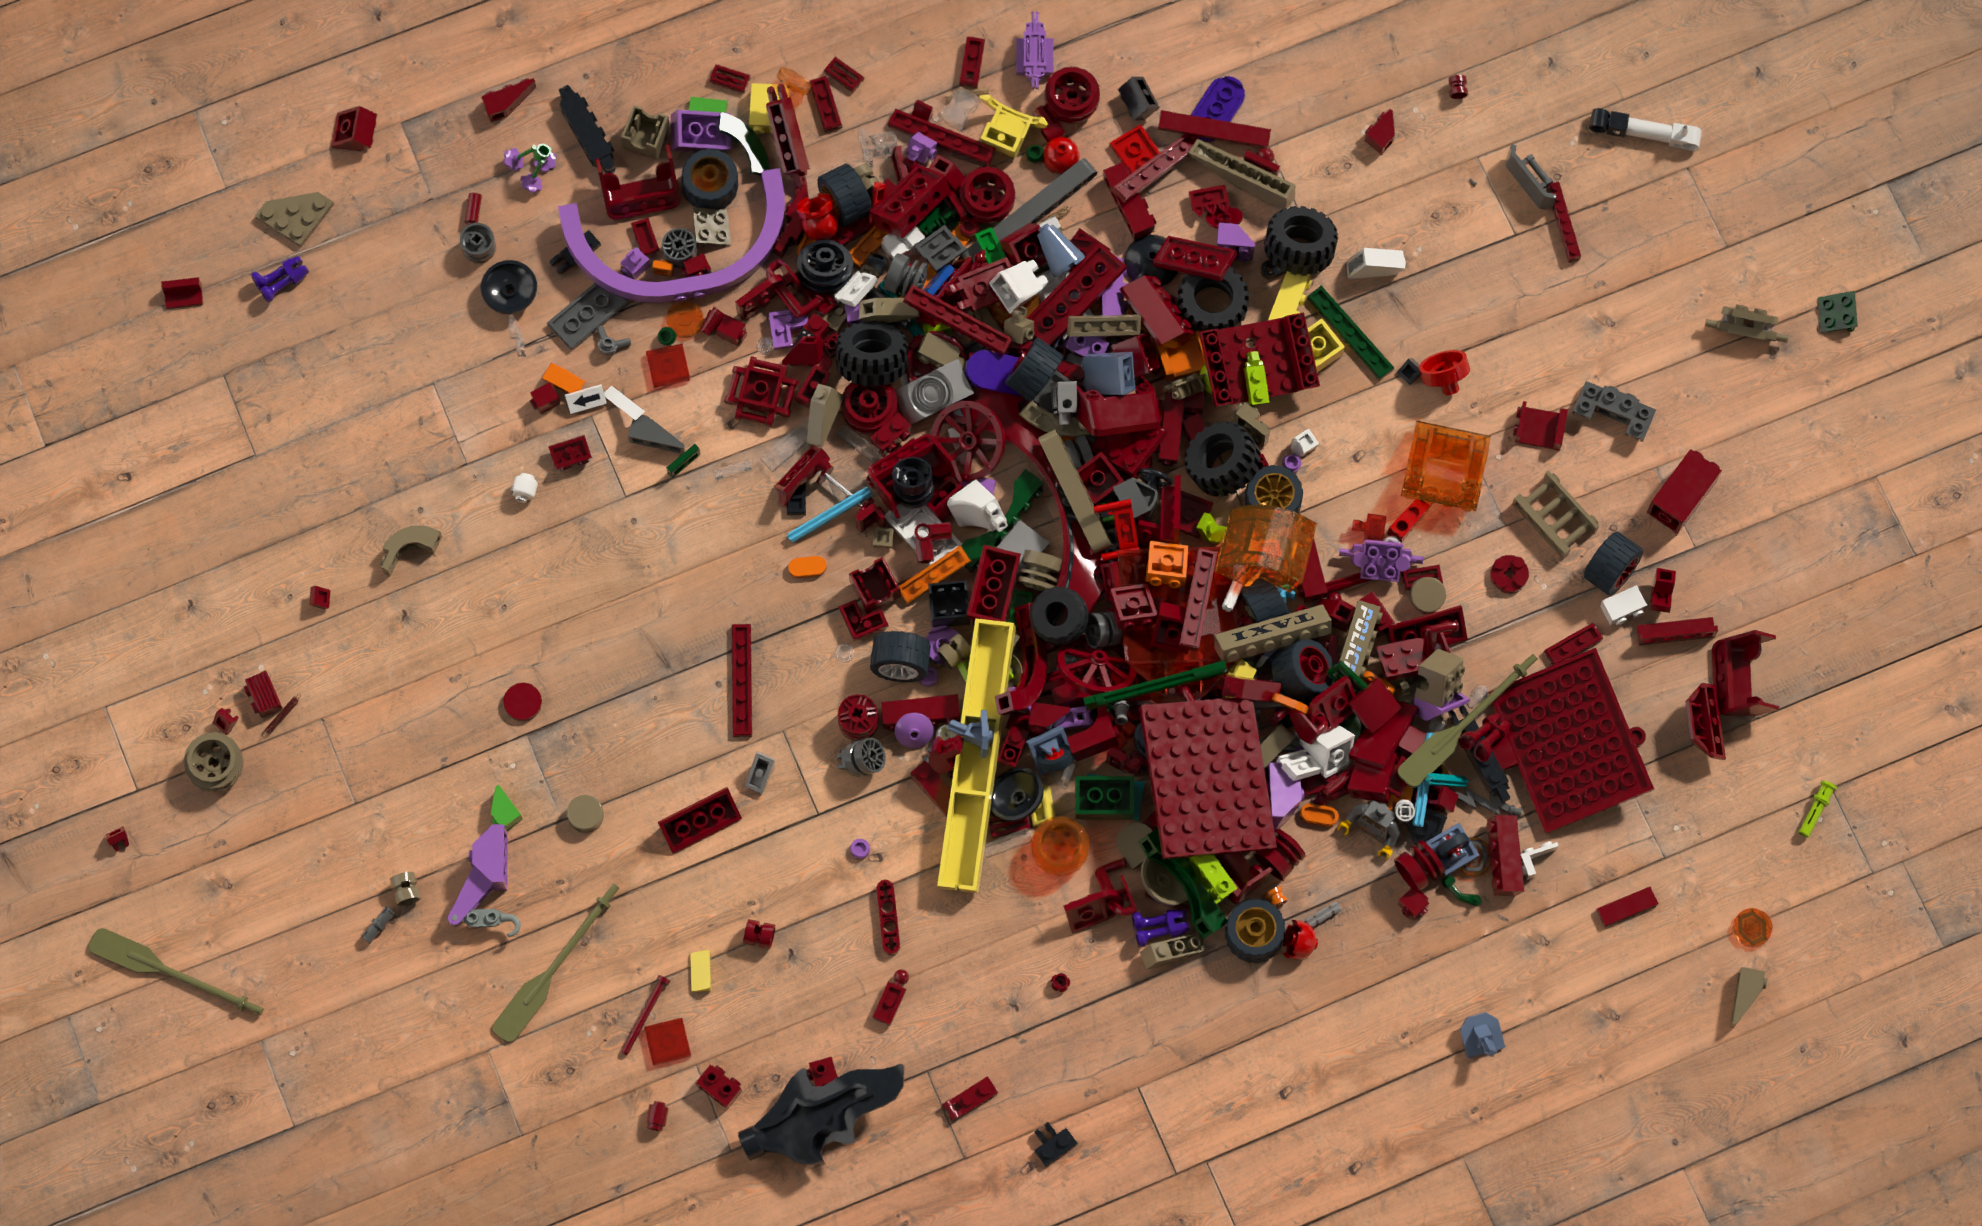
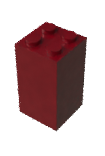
(1684, 491)

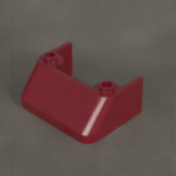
(643, 195)
(1118, 413)
(923, 447)
(1733, 674)
(1242, 874)

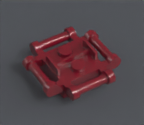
(761, 391)

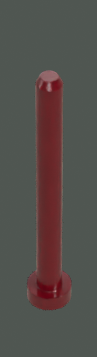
(662, 981)

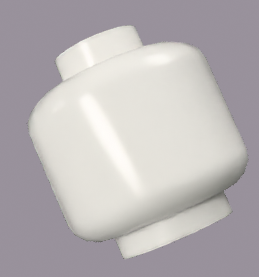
(524, 487)

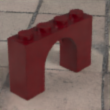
(1100, 735)

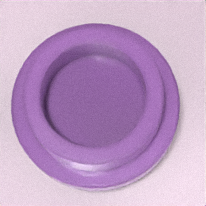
(1292, 462)

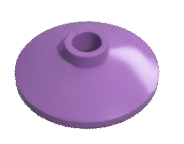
(913, 723)

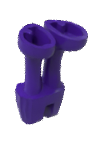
(291, 268)
(1171, 929)

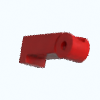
(1408, 519)

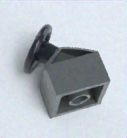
(1142, 494)

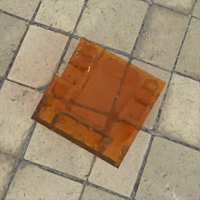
(1446, 466)
(1266, 545)

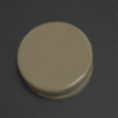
(1427, 594)
(585, 813)

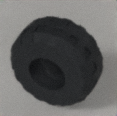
(1044, 606)

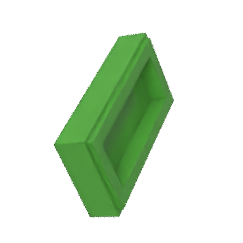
(707, 105)

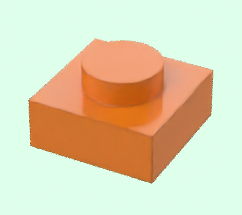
(663, 267)

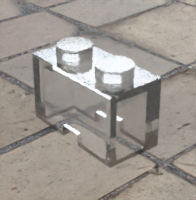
(959, 108)

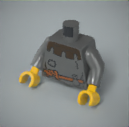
(1375, 821)

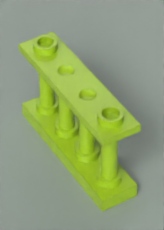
(1212, 876)

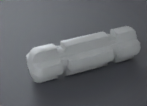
(1323, 914)

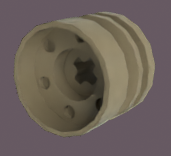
(1039, 570)

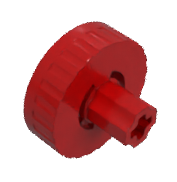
(1445, 370)

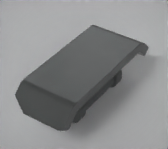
(1526, 179)

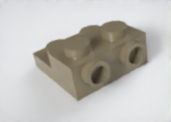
(1248, 418)

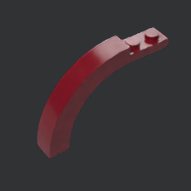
(1033, 667)

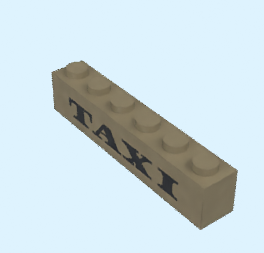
(1272, 634)

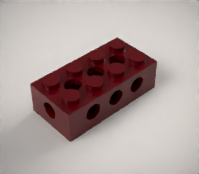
(910, 201)

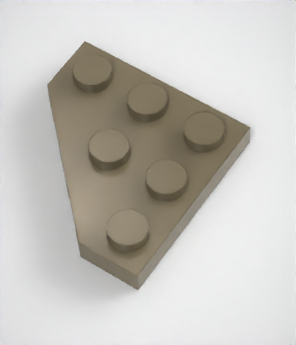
(296, 215)

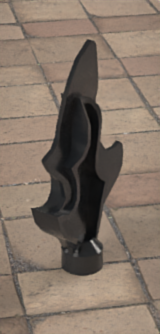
(817, 1115)

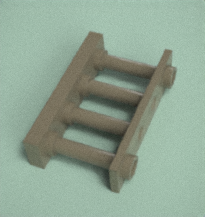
(1549, 532)

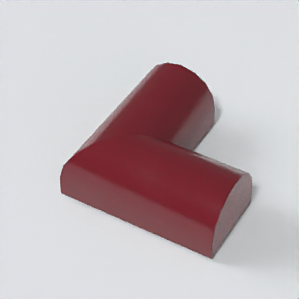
(860, 625)

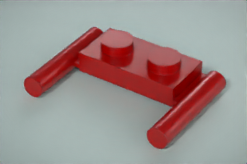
(1124, 526)

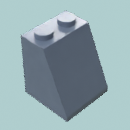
(1109, 373)

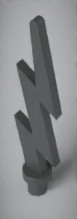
(1492, 806)

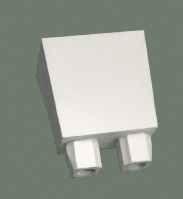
(1018, 284)
(977, 507)
(1331, 750)

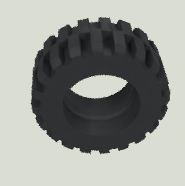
(1296, 256)
(1203, 320)
(871, 353)
(1235, 471)

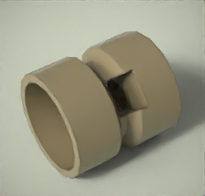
(866, 175)
(954, 651)
(405, 889)

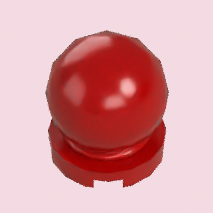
(818, 217)

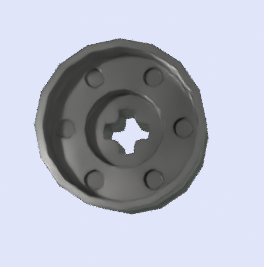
(904, 276)

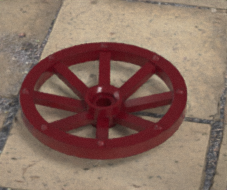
(964, 439)
(1097, 662)

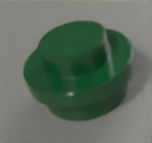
(1035, 153)
(667, 336)

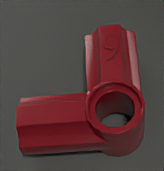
(935, 532)

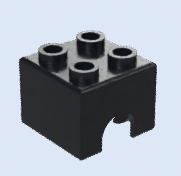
(948, 603)

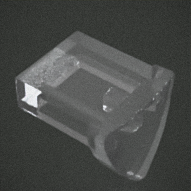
(1064, 776)

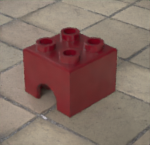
(1143, 353)
(875, 585)

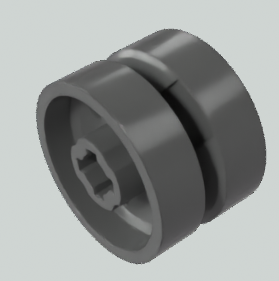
(478, 242)
(679, 246)
(1081, 452)
(1102, 630)
(864, 757)

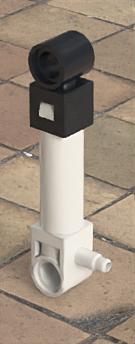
(1621, 124)

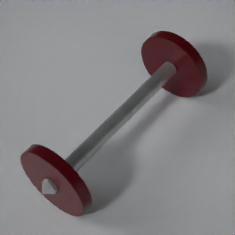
(826, 475)

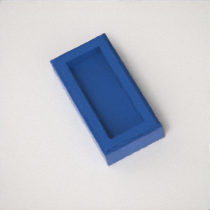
(938, 279)

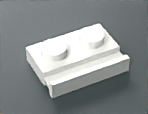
(856, 288)
(1299, 765)

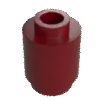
(656, 1116)

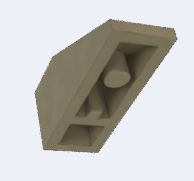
(822, 414)
(1748, 987)

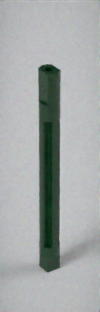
(1196, 674)

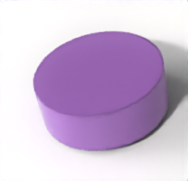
(931, 678)
(860, 848)

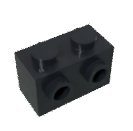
(1138, 98)

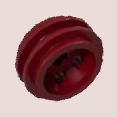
(1072, 110)
(986, 210)
(855, 418)

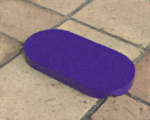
(1221, 101)
(990, 370)

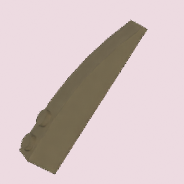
(1244, 175)

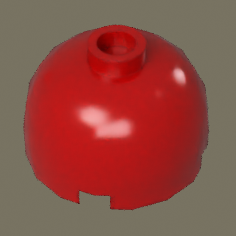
(1060, 155)
(1300, 940)

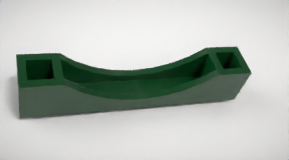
(1026, 489)
(1205, 913)

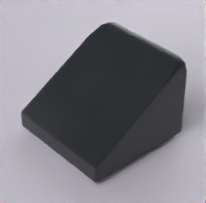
(877, 261)
(1409, 371)

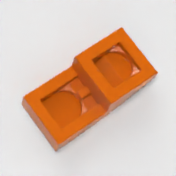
(562, 379)

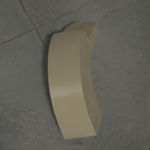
(405, 539)

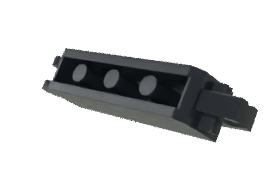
(585, 129)
(1488, 771)

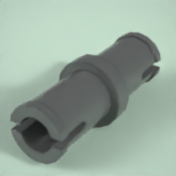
(378, 924)

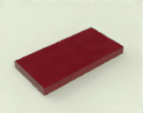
(1194, 258)
(1379, 746)

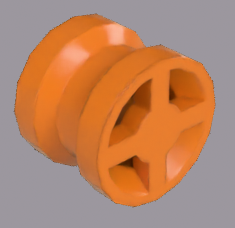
(1276, 897)

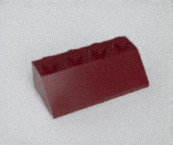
(1157, 311)
(993, 584)

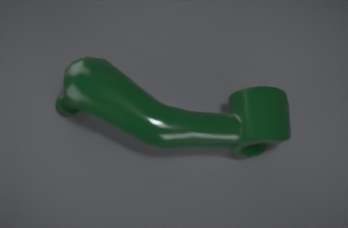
(1472, 899)

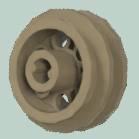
(223, 777)

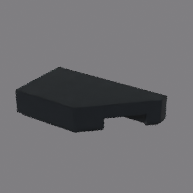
(797, 502)

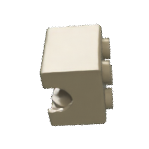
(645, 132)
(1444, 678)

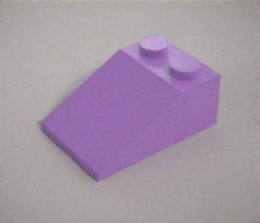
(697, 131)

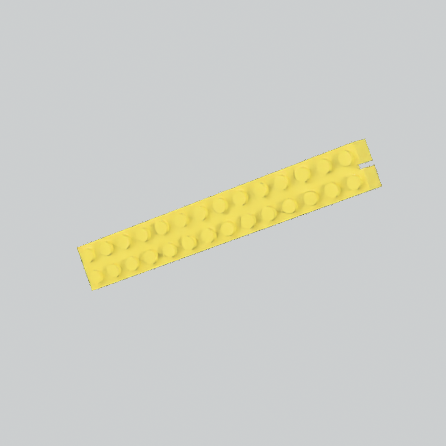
(975, 775)

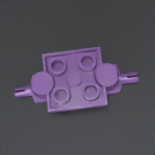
(1034, 52)
(1381, 559)

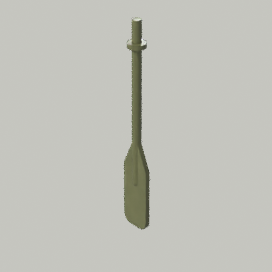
(1443, 743)
(142, 960)
(535, 991)

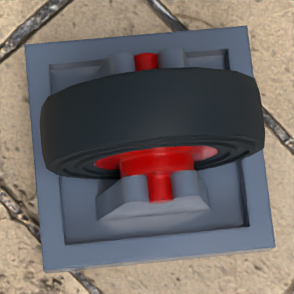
(1051, 751)
(1453, 848)

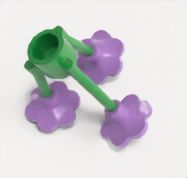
(543, 160)

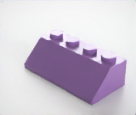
(1112, 299)

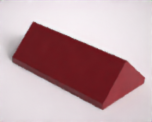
(960, 268)
(1415, 627)
(699, 820)

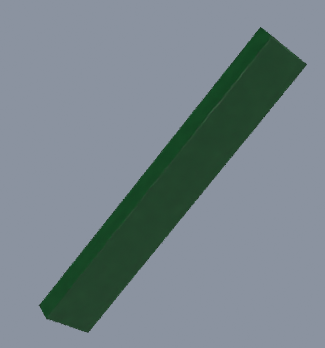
(1350, 333)

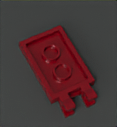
(975, 286)

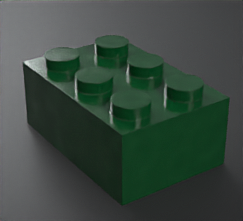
(1104, 797)

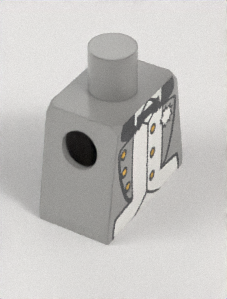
(1064, 392)

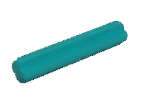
(1446, 780)

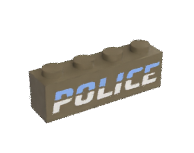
(1359, 636)

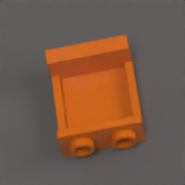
(1183, 360)

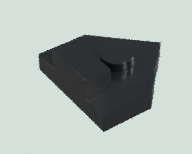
(1432, 826)

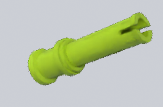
(1820, 800)

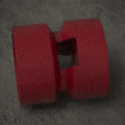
(765, 931)

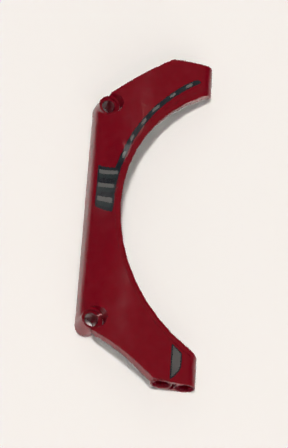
(1079, 562)

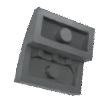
(940, 248)

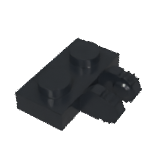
(1054, 1147)

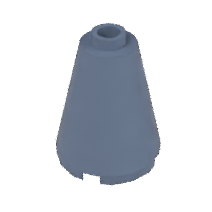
(1058, 250)

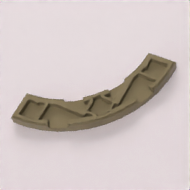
(1047, 421)

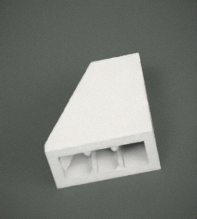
(1375, 263)

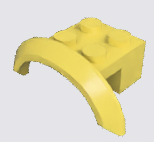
(1007, 127)

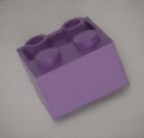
(1233, 237)

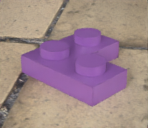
(781, 324)

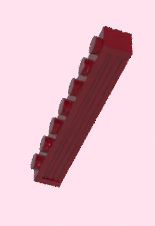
(1564, 223)

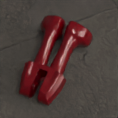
(1489, 725)

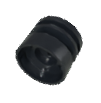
(913, 482)

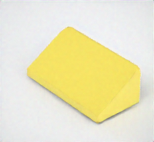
(1045, 809)
(700, 971)

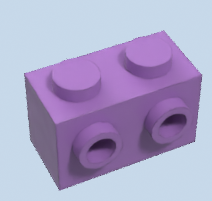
(1086, 344)

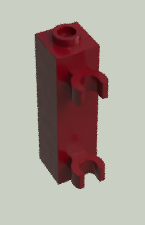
(1172, 421)

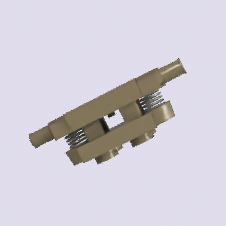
(1740, 313)

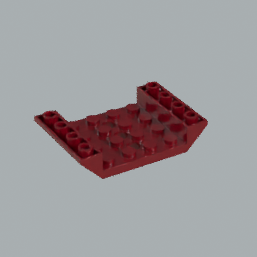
(1281, 346)

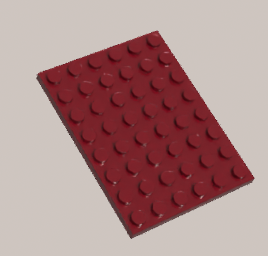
(1572, 741)
(1207, 777)

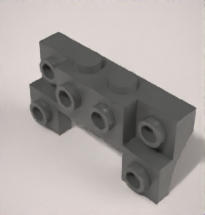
(1616, 406)

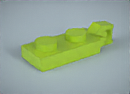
(1255, 380)

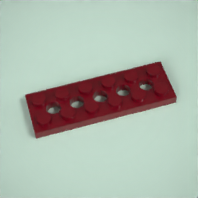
(1074, 283)

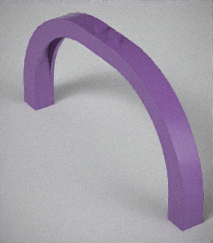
(686, 287)

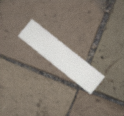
(623, 403)

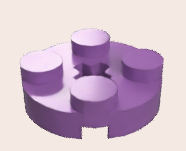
(935, 636)

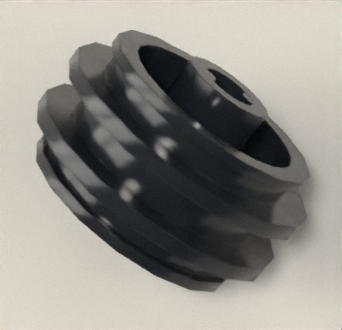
(831, 266)

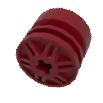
(854, 727)
(1278, 859)
(1422, 864)

